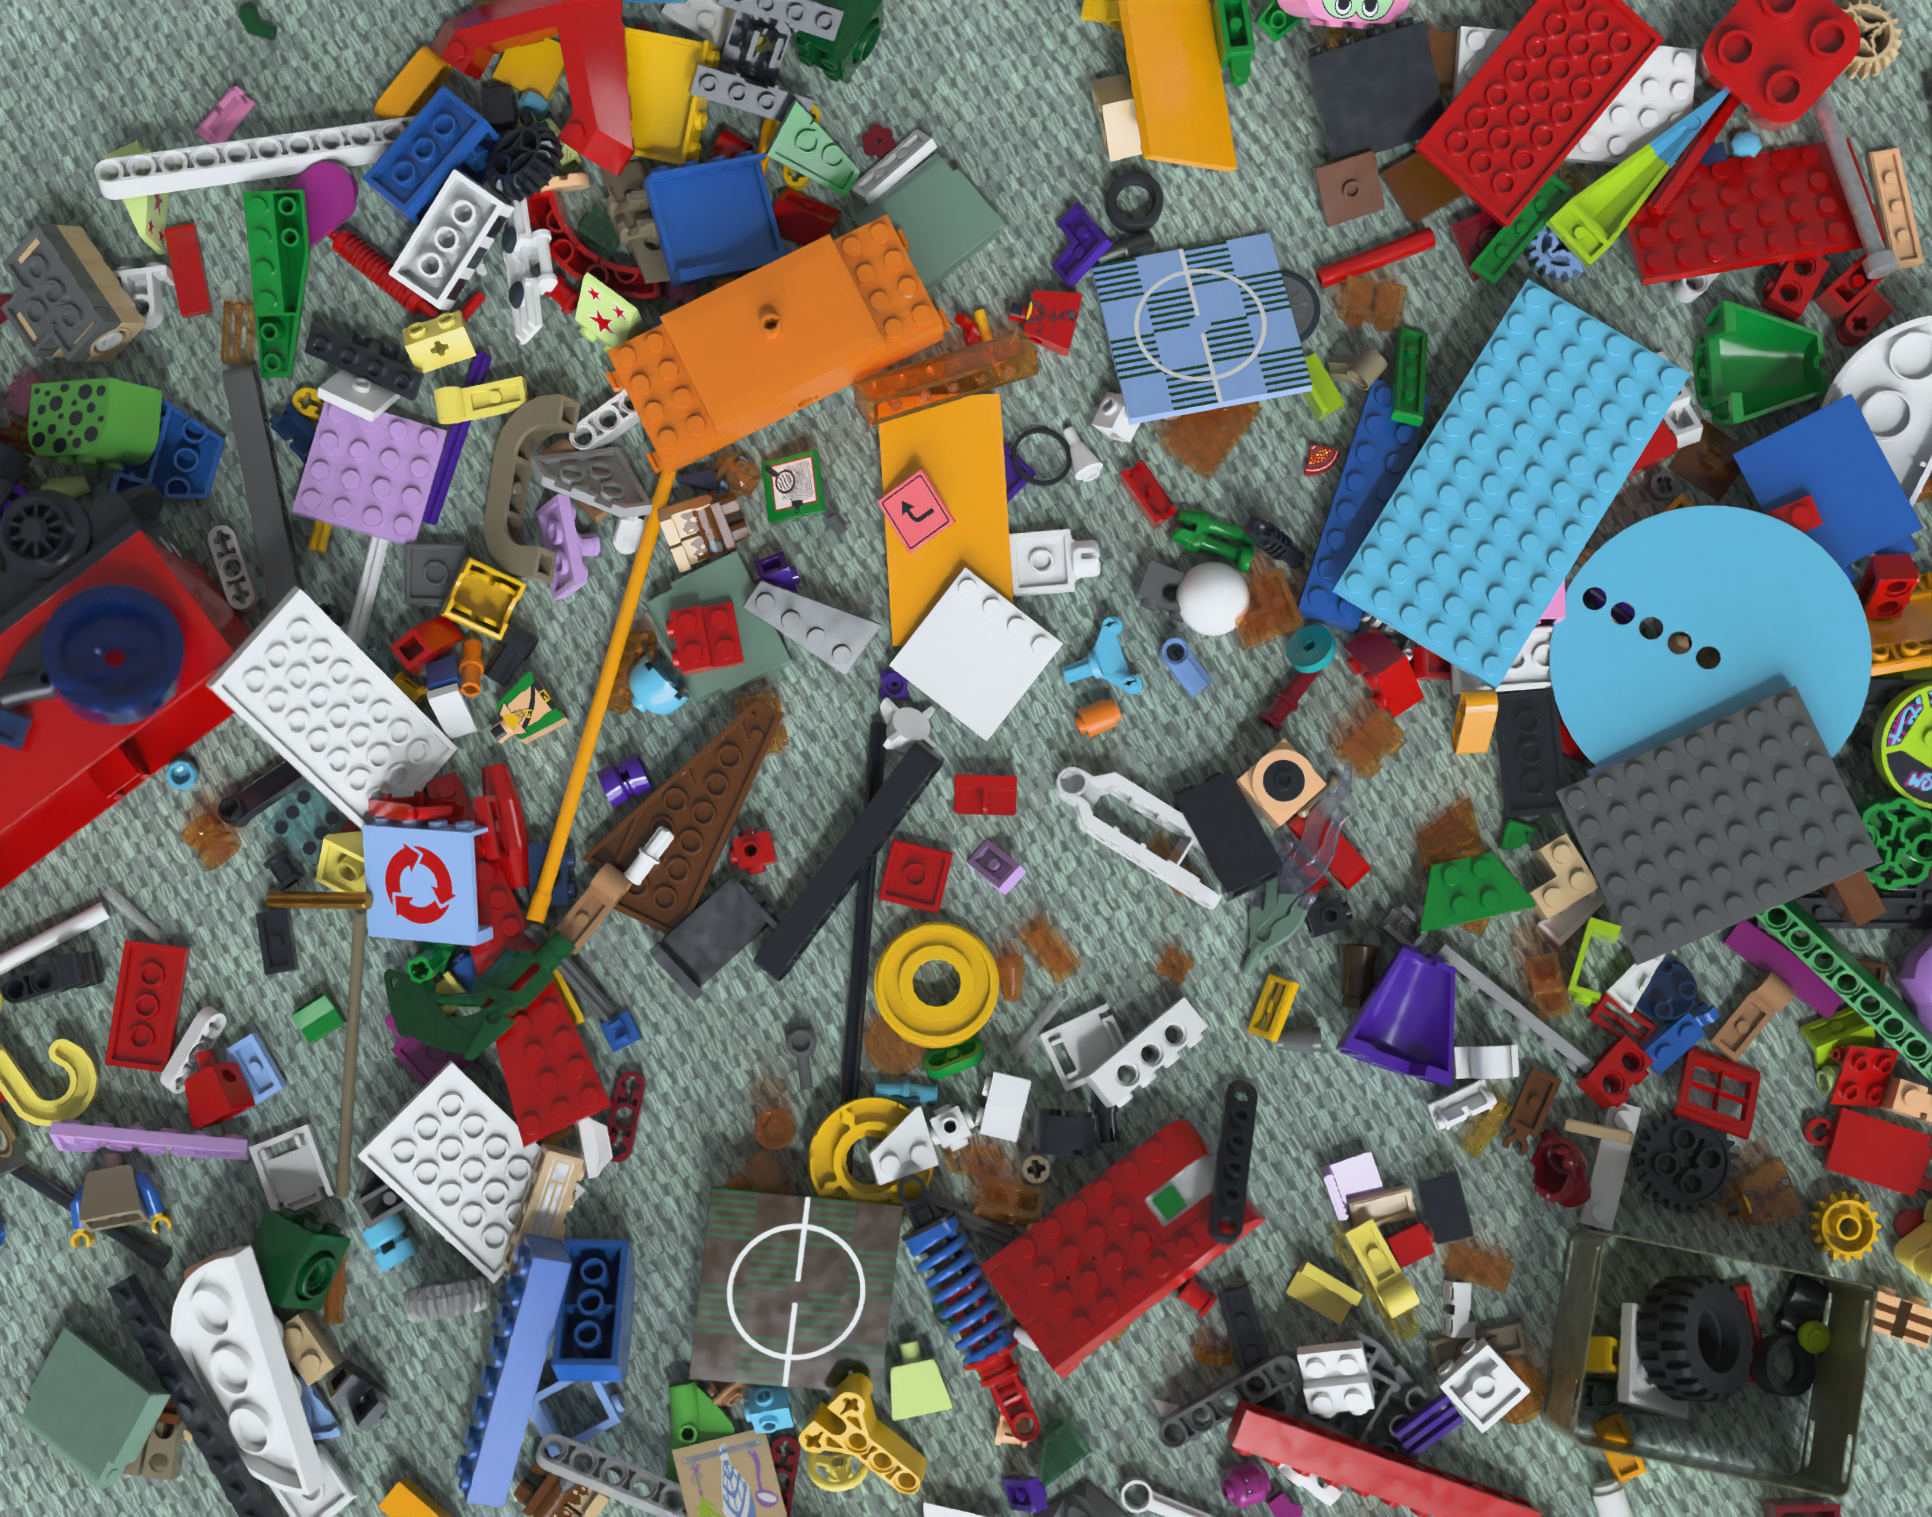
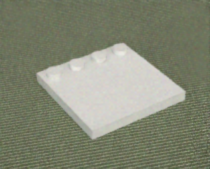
(975, 654)

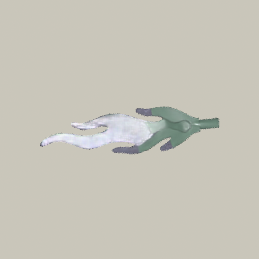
(1271, 918)

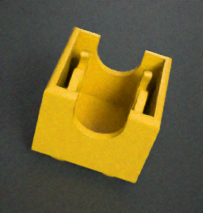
(482, 598)

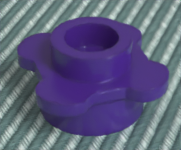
(888, 690)

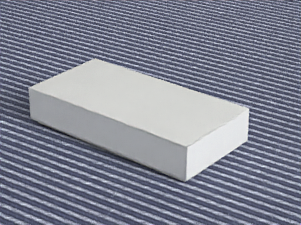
(452, 711)

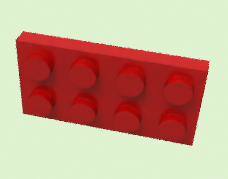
(147, 1006)

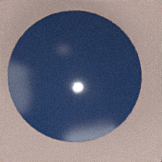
(1669, 992)

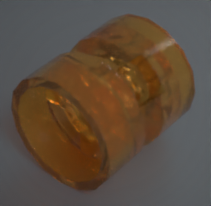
(209, 839)
(776, 1128)

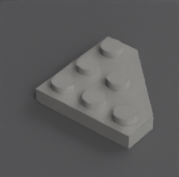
(595, 478)

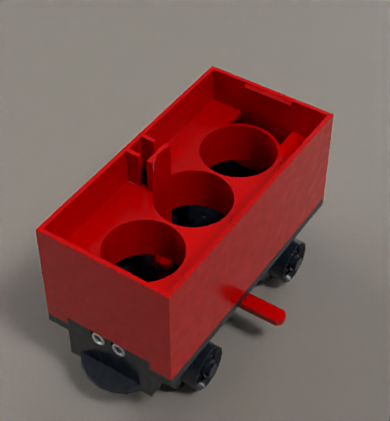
(70, 764)

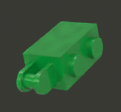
(1234, 38)

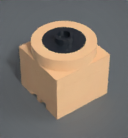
(1280, 784)

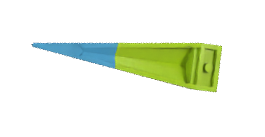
(1601, 211)

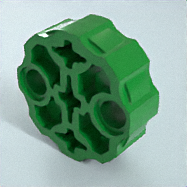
(1907, 830)

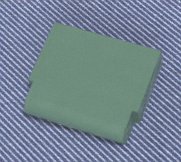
(939, 217)
(761, 645)
(93, 1405)

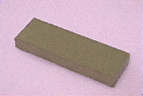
(1505, 1338)

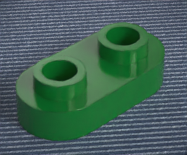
(948, 1061)

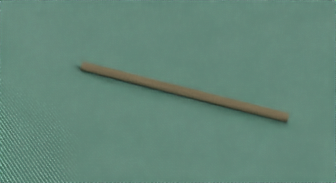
(350, 1056)

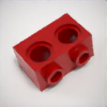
(1797, 286)
(1887, 585)
(1611, 1068)

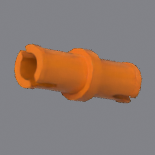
(471, 667)

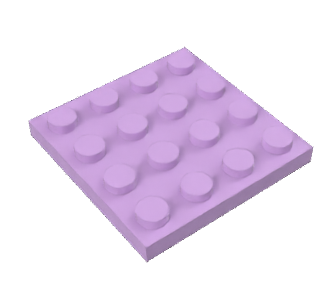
(370, 474)

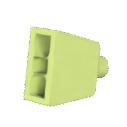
(917, 1384)

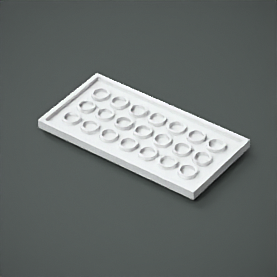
(1641, 112)
(330, 709)

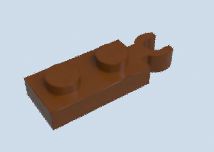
(1531, 1108)

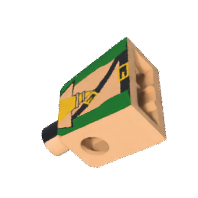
(527, 712)

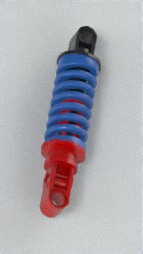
(967, 1305)

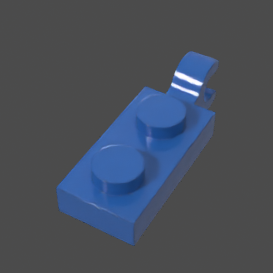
(1678, 1037)

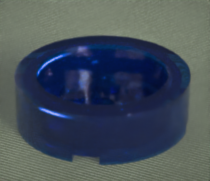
(104, 621)

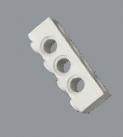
(1104, 1078)

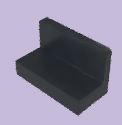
(1447, 1208)

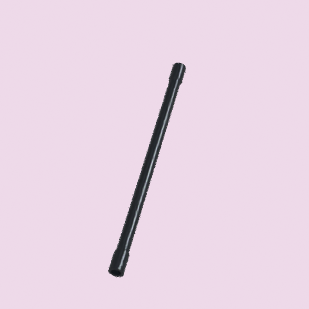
(142, 1248)

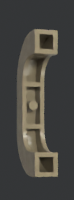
(511, 480)

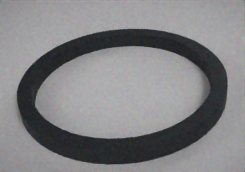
(1023, 475)

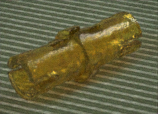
(1487, 1128)

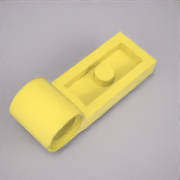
(480, 401)
(1381, 1268)

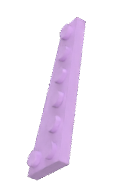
(74, 1137)

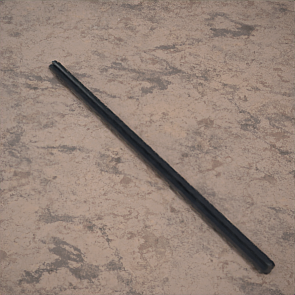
(862, 937)

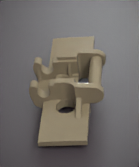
(632, 222)

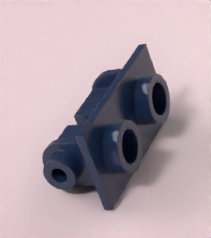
(295, 427)

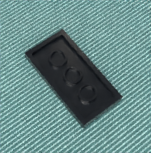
(1530, 753)

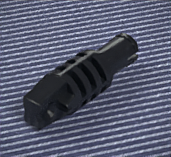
(1273, 542)

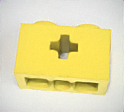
(439, 341)

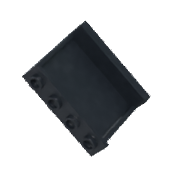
(1375, 89)

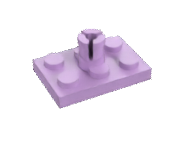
(560, 536)

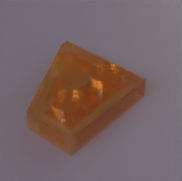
(1451, 837)

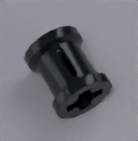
(283, 870)

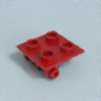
(1862, 1074)

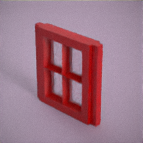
(1717, 1092)

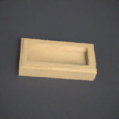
(1599, 1131)
(1383, 1206)

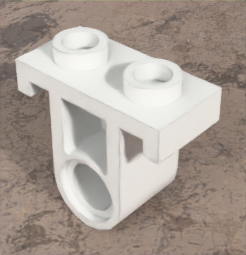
(145, 290)
(1485, 1062)

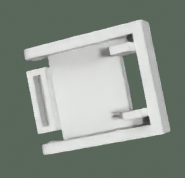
(1087, 1043)
(296, 1175)

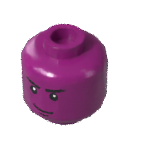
(1245, 1484)

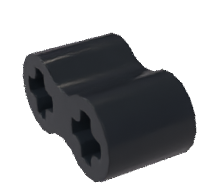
(1801, 1304)

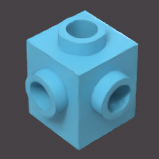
(769, 1408)

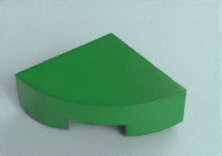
(1515, 835)

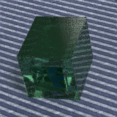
(598, 231)

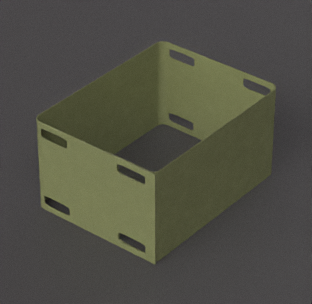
(1834, 1395)

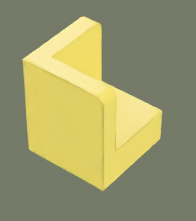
(449, 985)

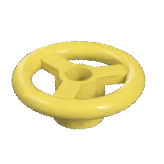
(838, 1471)

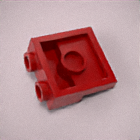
(705, 638)

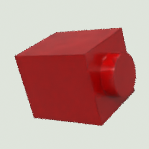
(1410, 1243)

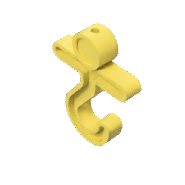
(26, 1099)

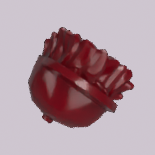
(1560, 1170)

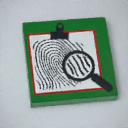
(793, 486)

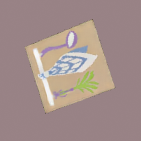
(729, 1477)

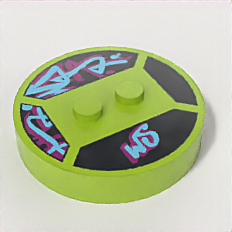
(1905, 744)

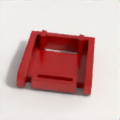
(414, 807)

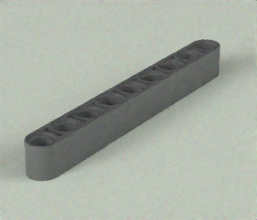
(262, 482)

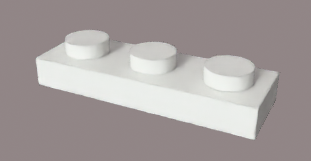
(894, 166)

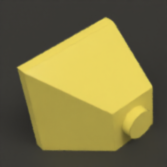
(342, 862)

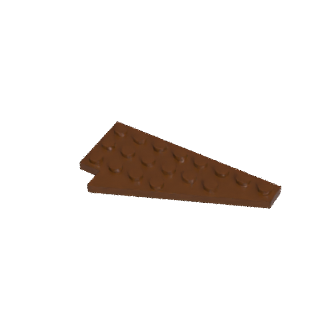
(699, 810)

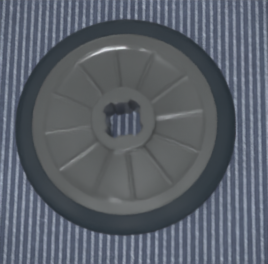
(1303, 303)

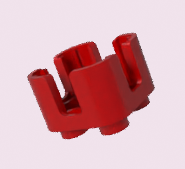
(1778, 56)

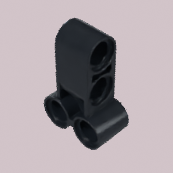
(68, 972)

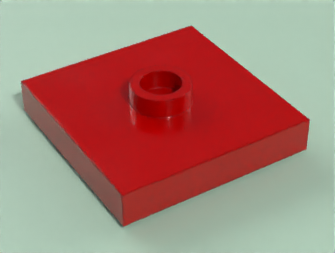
(915, 876)

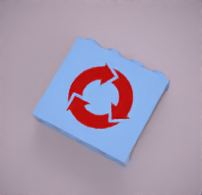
(423, 881)

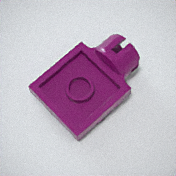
(420, 1058)

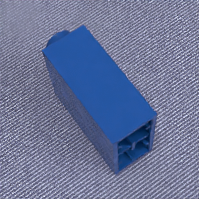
(1846, 474)

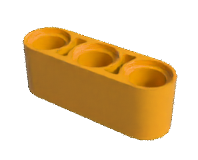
(413, 86)
(1474, 721)

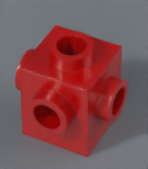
(765, 852)

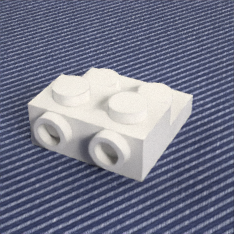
(1336, 1378)
(1481, 1383)

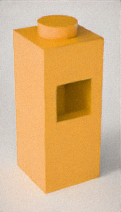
(410, 1501)

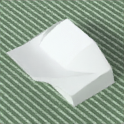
(593, 1146)

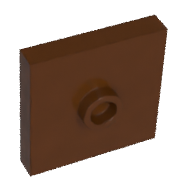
(1349, 187)

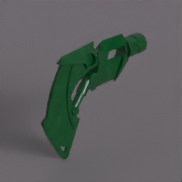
(419, 1011)

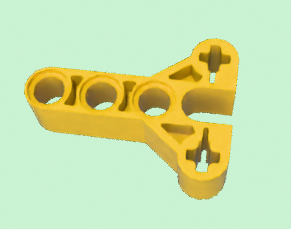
(852, 1428)

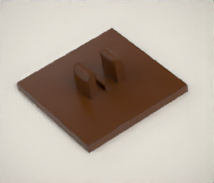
(1709, 462)

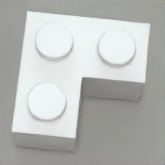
(1004, 1105)

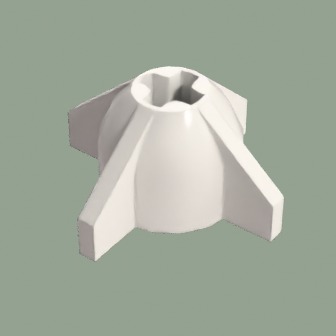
(906, 726)

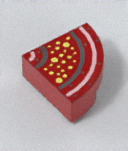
(1320, 460)

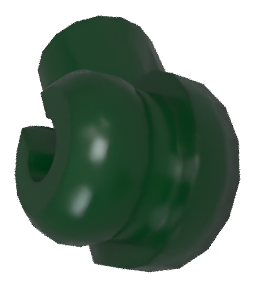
(252, 24)

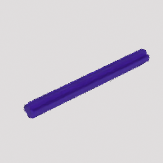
(453, 445)

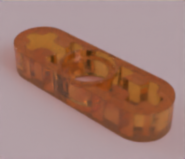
(632, 648)

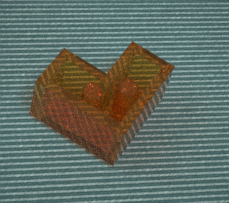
(1275, 616)

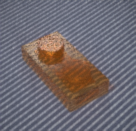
(1050, 951)

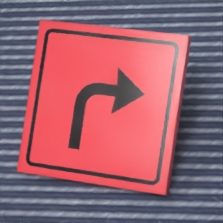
(916, 511)

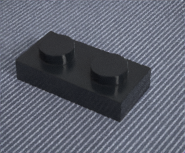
(277, 941)

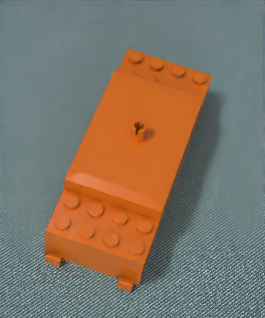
(775, 342)

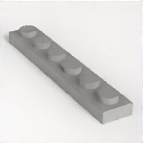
(1522, 1017)

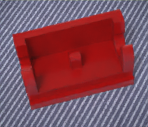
(1147, 494)

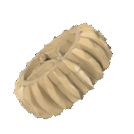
(1872, 23)

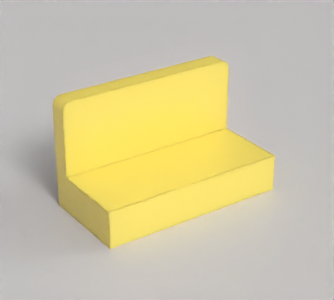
(1322, 1292)

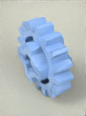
(1546, 261)

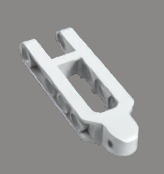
(1083, 792)

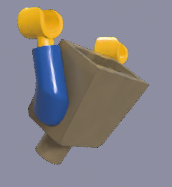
(114, 1199)

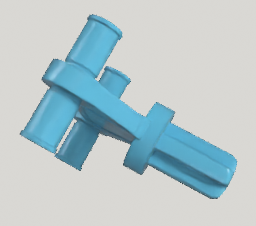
(1106, 660)

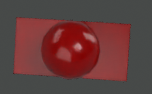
(1429, 665)

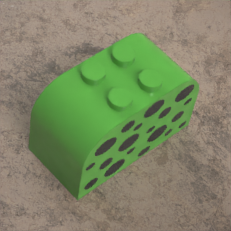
(94, 422)

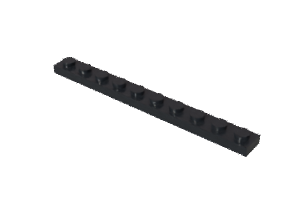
(188, 1398)

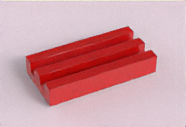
(1599, 1007)

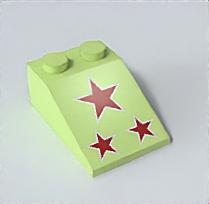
(147, 211)
(606, 315)

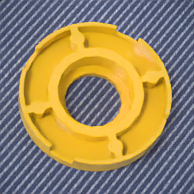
(927, 1024)
(834, 1138)

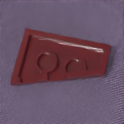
(1472, 237)

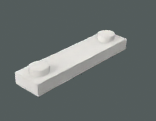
(1609, 1169)

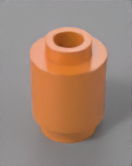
(1097, 717)

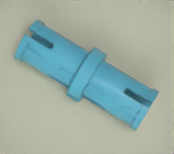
(907, 1092)

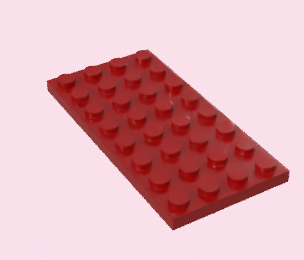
(1536, 100)
(1747, 216)

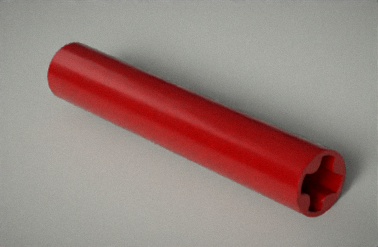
(1375, 257)

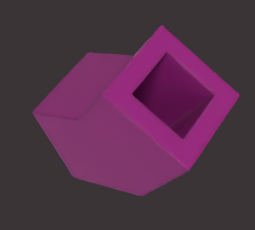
(1283, 1507)

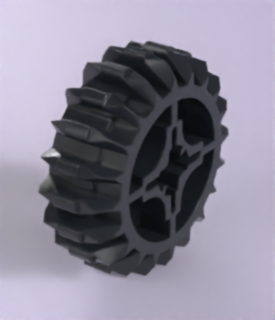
(524, 161)

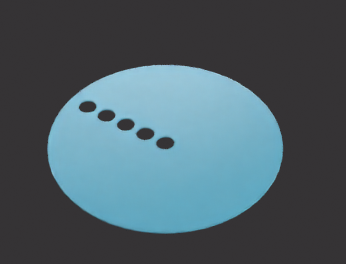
(1732, 584)

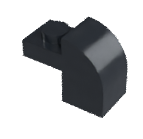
(358, 1393)

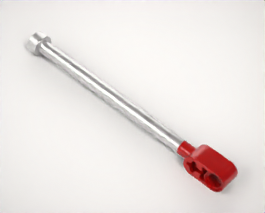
(1879, 260)

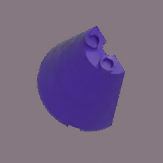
(1407, 1019)

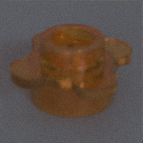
(1184, 964)

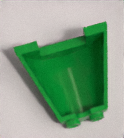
(1755, 363)

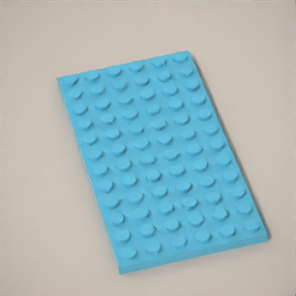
(1511, 484)

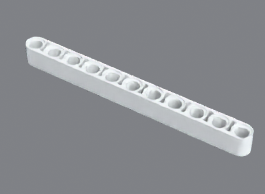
(253, 159)

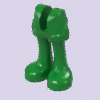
(1200, 540)

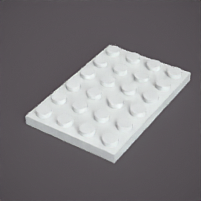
(458, 1165)

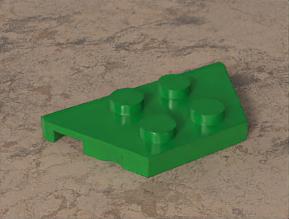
(1470, 892)

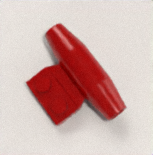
(507, 830)

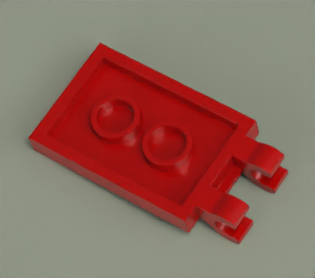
(1878, 1153)

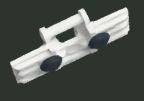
(520, 253)

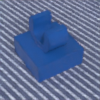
(620, 1031)

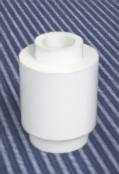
(1611, 1499)

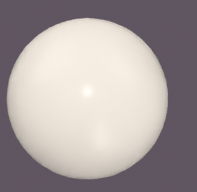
(1212, 598)

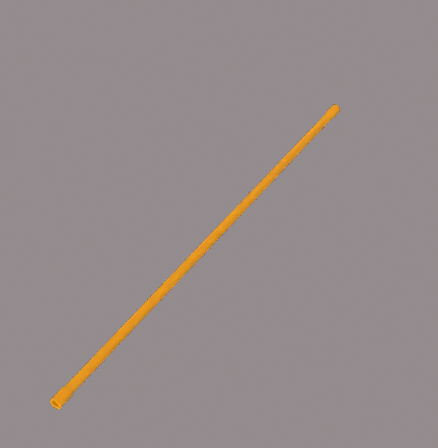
(542, 895)

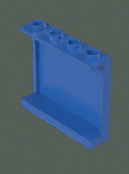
(714, 218)

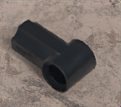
(512, 650)

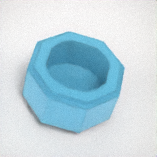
(533, 103)
(1745, 144)
(182, 775)

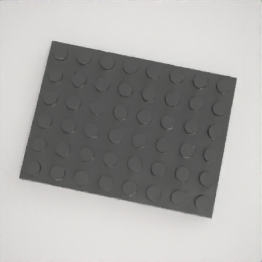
(1718, 826)

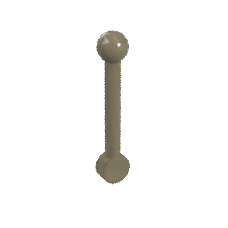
(1333, 781)

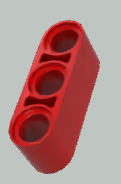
(1347, 864)

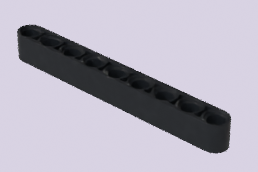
(848, 860)

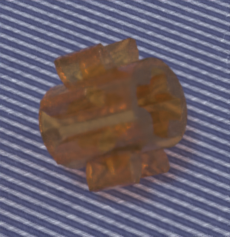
(14, 434)

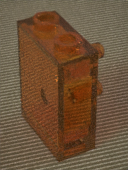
(1209, 436)

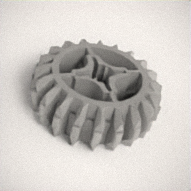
(446, 1299)

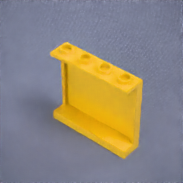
(664, 114)

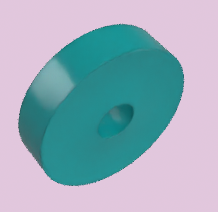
(1315, 659)

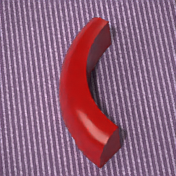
(574, 256)

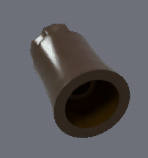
(1358, 972)

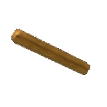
(319, 900)

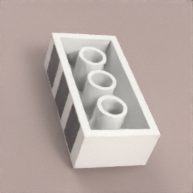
(451, 240)

